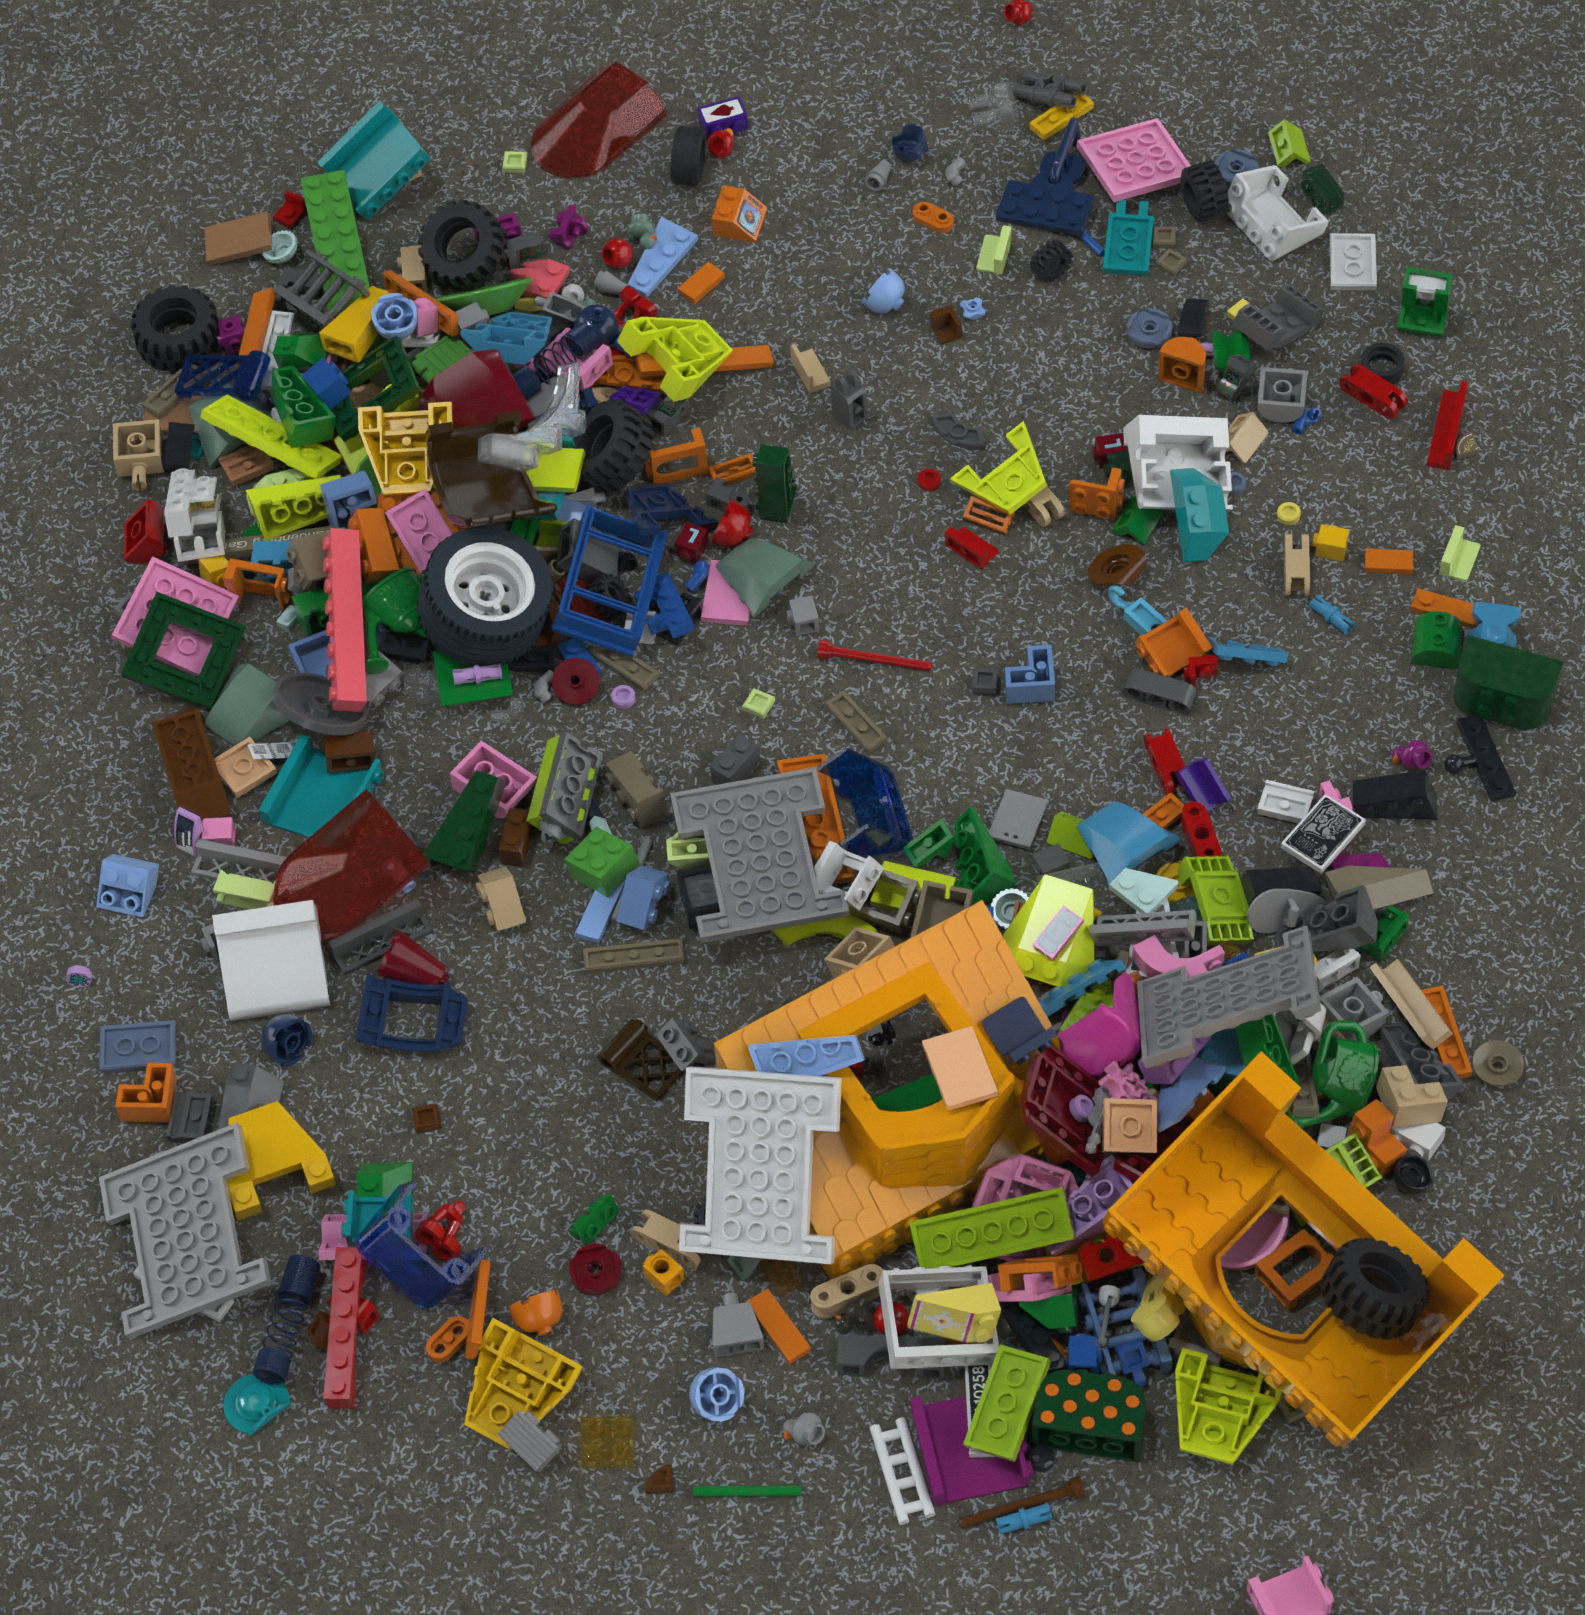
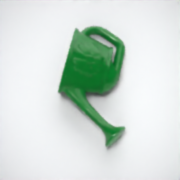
(394, 605)
(1342, 1072)

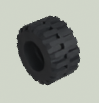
(1204, 191)

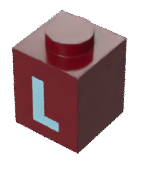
(1105, 445)
(691, 543)

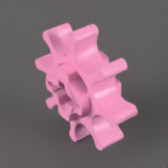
(1124, 1083)

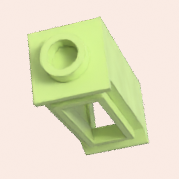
(243, 891)

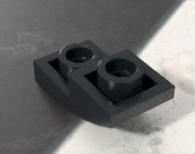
(1193, 318)

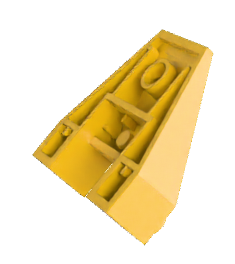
(275, 1148)

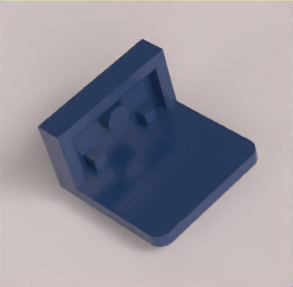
(1017, 1032)

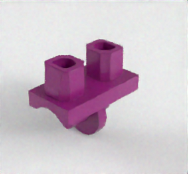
(569, 228)

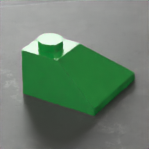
(299, 350)
(382, 1178)
(1056, 1311)

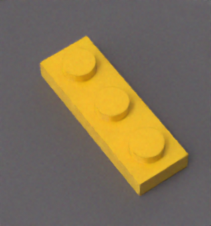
(1059, 116)

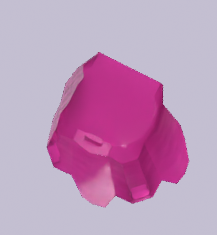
(1106, 1032)

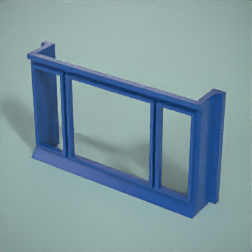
(595, 630)

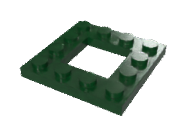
(400, 372)
(166, 611)

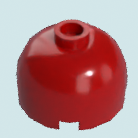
(733, 525)

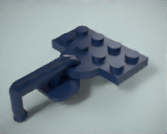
(1050, 197)

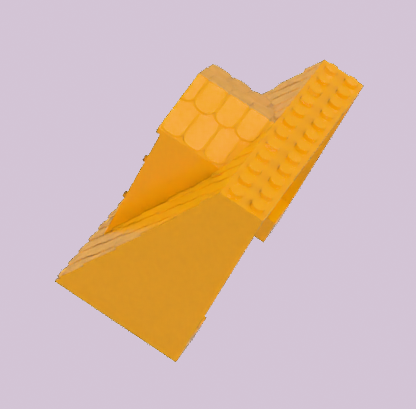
(921, 1161)
(1218, 1185)

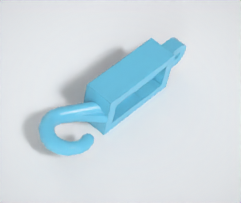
(1137, 614)

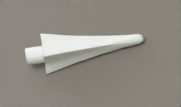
(587, 497)

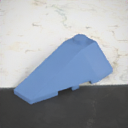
(1190, 1085)

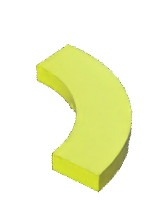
(837, 927)

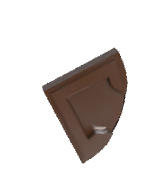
(660, 1481)

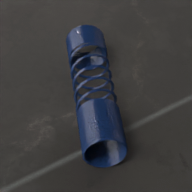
(580, 341)
(296, 1290)

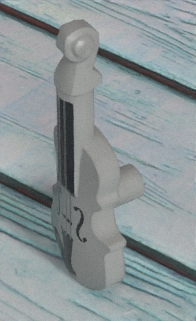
(1096, 1119)

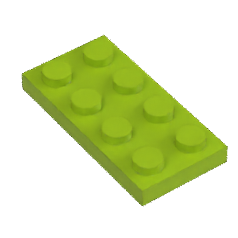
(1006, 1403)

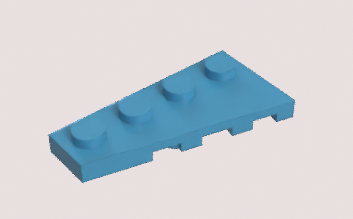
(1074, 989)

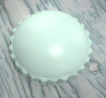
(284, 247)
(1004, 906)

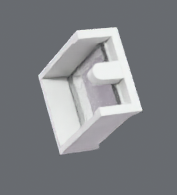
(205, 542)

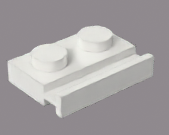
(1285, 802)

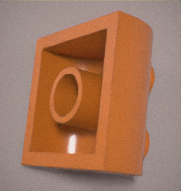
(1183, 363)

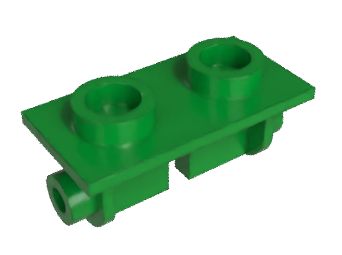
(600, 1214)

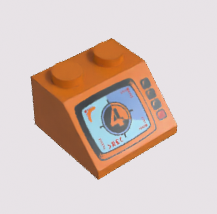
(738, 215)

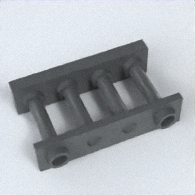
(316, 311)

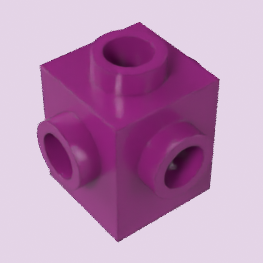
(231, 334)

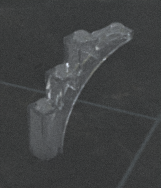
(545, 437)

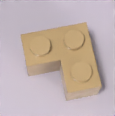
(500, 893)
(1410, 1101)

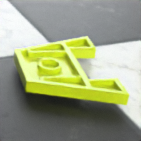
(1012, 481)

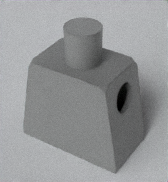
(735, 1328)

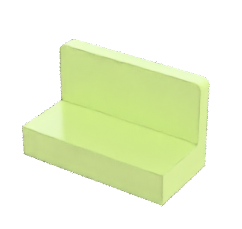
(995, 251)
(1459, 556)

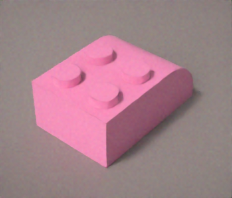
(492, 762)

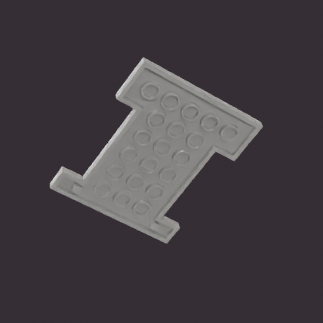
(758, 853)
(1183, 1008)
(183, 1228)

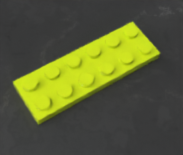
(269, 436)

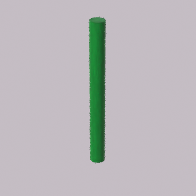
(747, 1491)

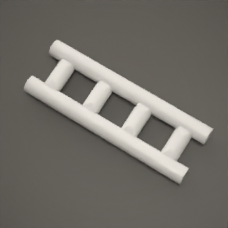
(917, 1479)

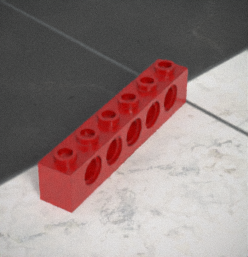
(1093, 1266)

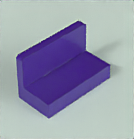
(1203, 784)

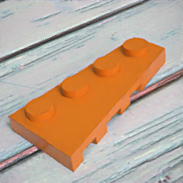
(626, 373)

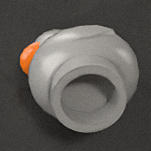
(805, 1429)

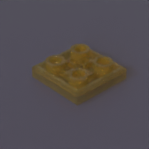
(607, 1442)

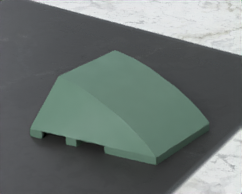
(213, 439)
(760, 571)
(245, 707)

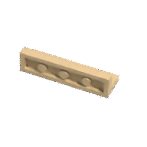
(1412, 1003)

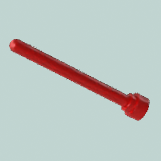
(828, 650)

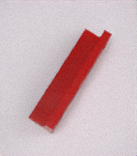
(1447, 428)

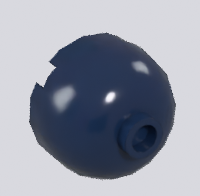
(601, 321)
(284, 1035)

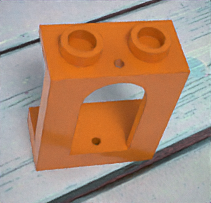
(695, 448)
(237, 584)
(1065, 1268)
(1284, 1293)

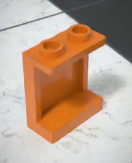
(1172, 643)

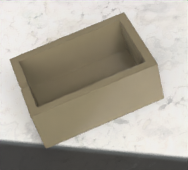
(935, 908)

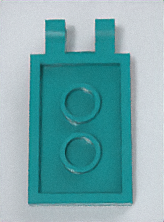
(1128, 241)

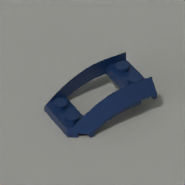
(374, 1009)

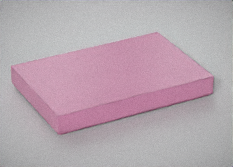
(419, 527)
(722, 601)

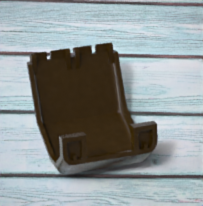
(474, 490)

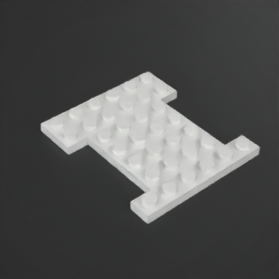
(760, 1161)

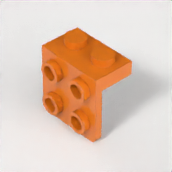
(1098, 498)

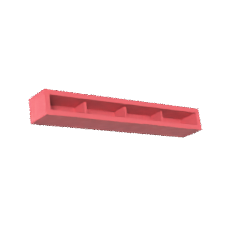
(345, 620)

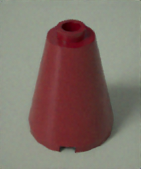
(411, 963)

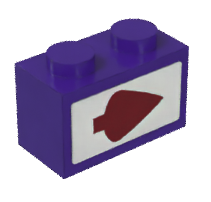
(723, 115)

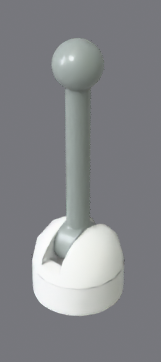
(1108, 1297)

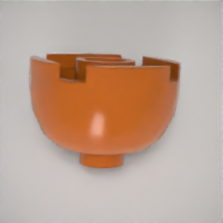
(538, 1312)

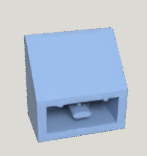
(126, 885)

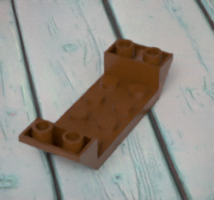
(190, 764)

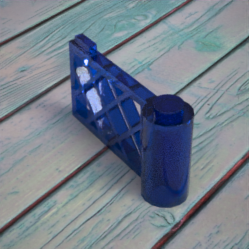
(247, 377)

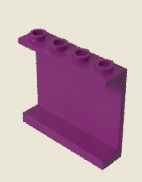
(949, 1470)

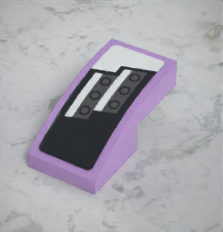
(187, 830)

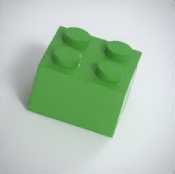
(601, 861)

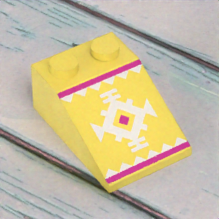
(958, 1313)

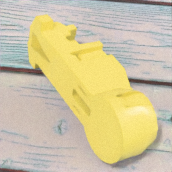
(1158, 1309)

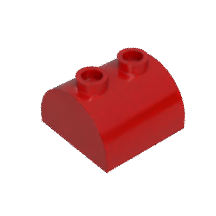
(145, 533)

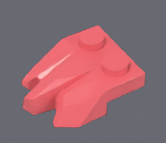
(546, 274)

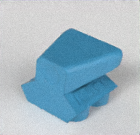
(1495, 622)

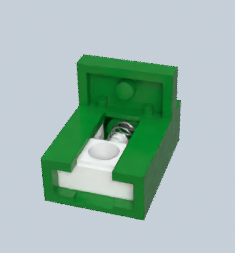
(1425, 302)

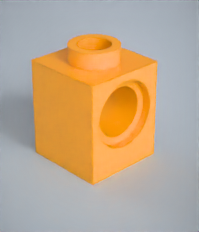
(666, 1281)

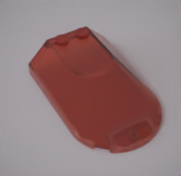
(596, 123)
(350, 866)

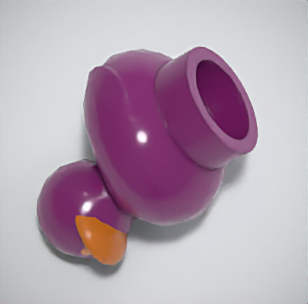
(1412, 756)

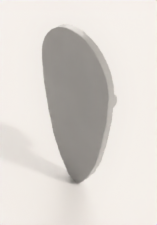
(1281, 908)

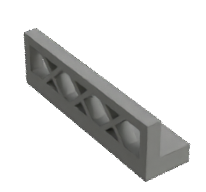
(234, 856)
(1139, 927)

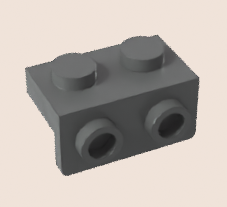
(684, 1043)

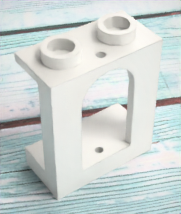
(832, 862)

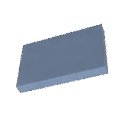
(136, 1044)

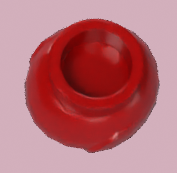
(1018, 11)
(721, 143)

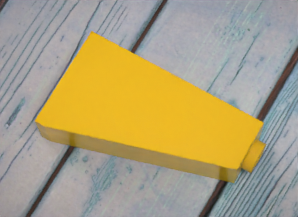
(353, 329)

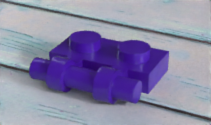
(640, 399)

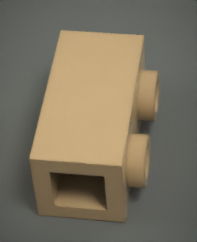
(412, 268)

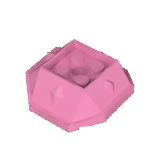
(1021, 1177)

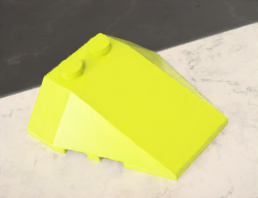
(1035, 916)
(1219, 1407)

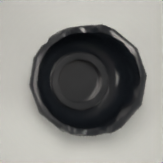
(1412, 1175)

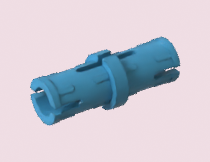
(1331, 614)
(1024, 1518)

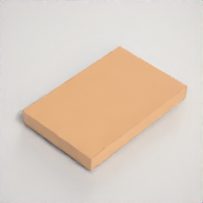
(959, 1068)

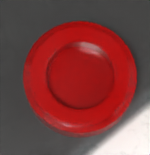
(929, 480)

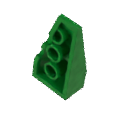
(980, 860)

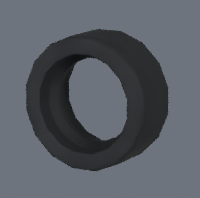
(1388, 351)

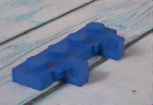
(673, 611)

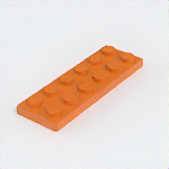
(824, 826)

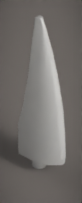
(560, 308)

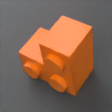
(148, 1101)
(1373, 1130)

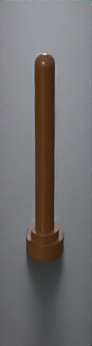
(1072, 1489)

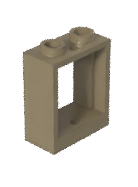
(904, 915)

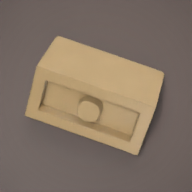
(809, 369)
(1245, 436)

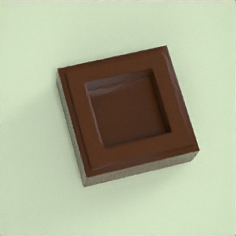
(426, 1118)

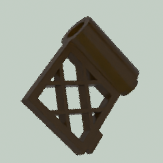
(624, 1050)

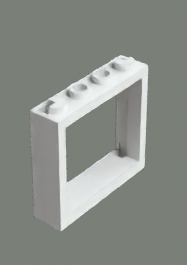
(932, 1355)

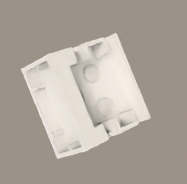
(1175, 442)
(271, 960)

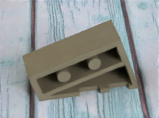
(635, 790)

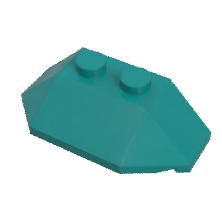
(1199, 513)

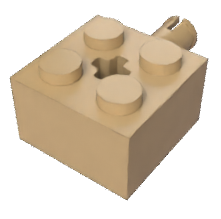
(138, 450)
(856, 949)

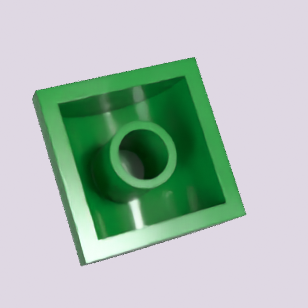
(1437, 640)

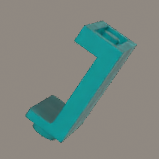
(361, 1211)

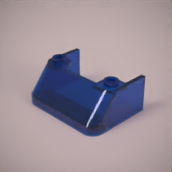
(875, 803)
(403, 1261)

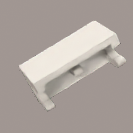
(1336, 966)

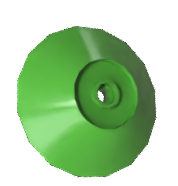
(493, 298)

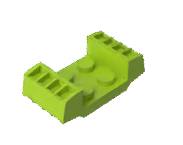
(1218, 898)
(1354, 1158)

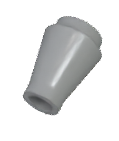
(877, 177)
(608, 283)

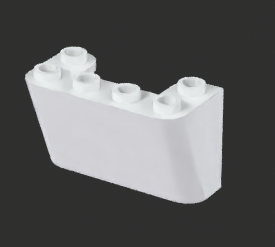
(1266, 216)

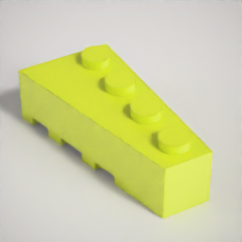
(288, 506)

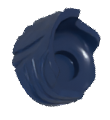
(910, 143)

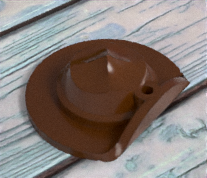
(1117, 565)

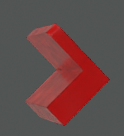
(970, 546)

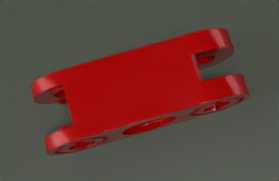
(1373, 391)
(1164, 758)
(1197, 824)

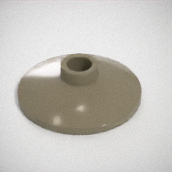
(1500, 1054)

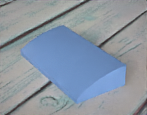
(311, 652)

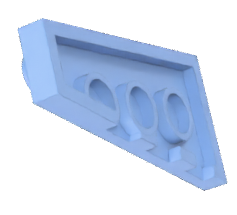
(658, 261)
(807, 1056)

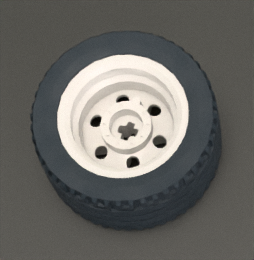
(482, 619)

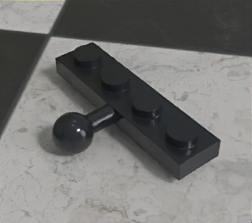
(535, 660)
(1484, 757)
(1034, 1336)

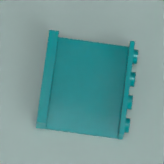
(376, 159)
(307, 795)

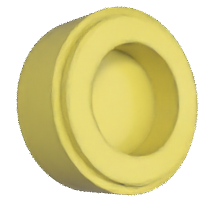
(1288, 513)

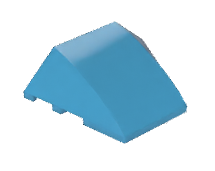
(512, 334)
(1123, 838)

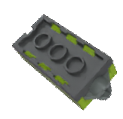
(564, 789)

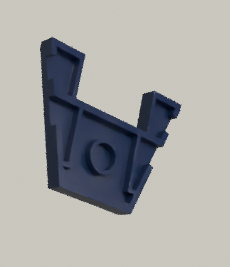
(662, 502)

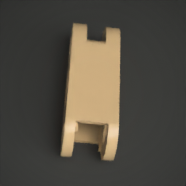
(1044, 501)
(1296, 565)
(664, 1235)
(829, 1300)

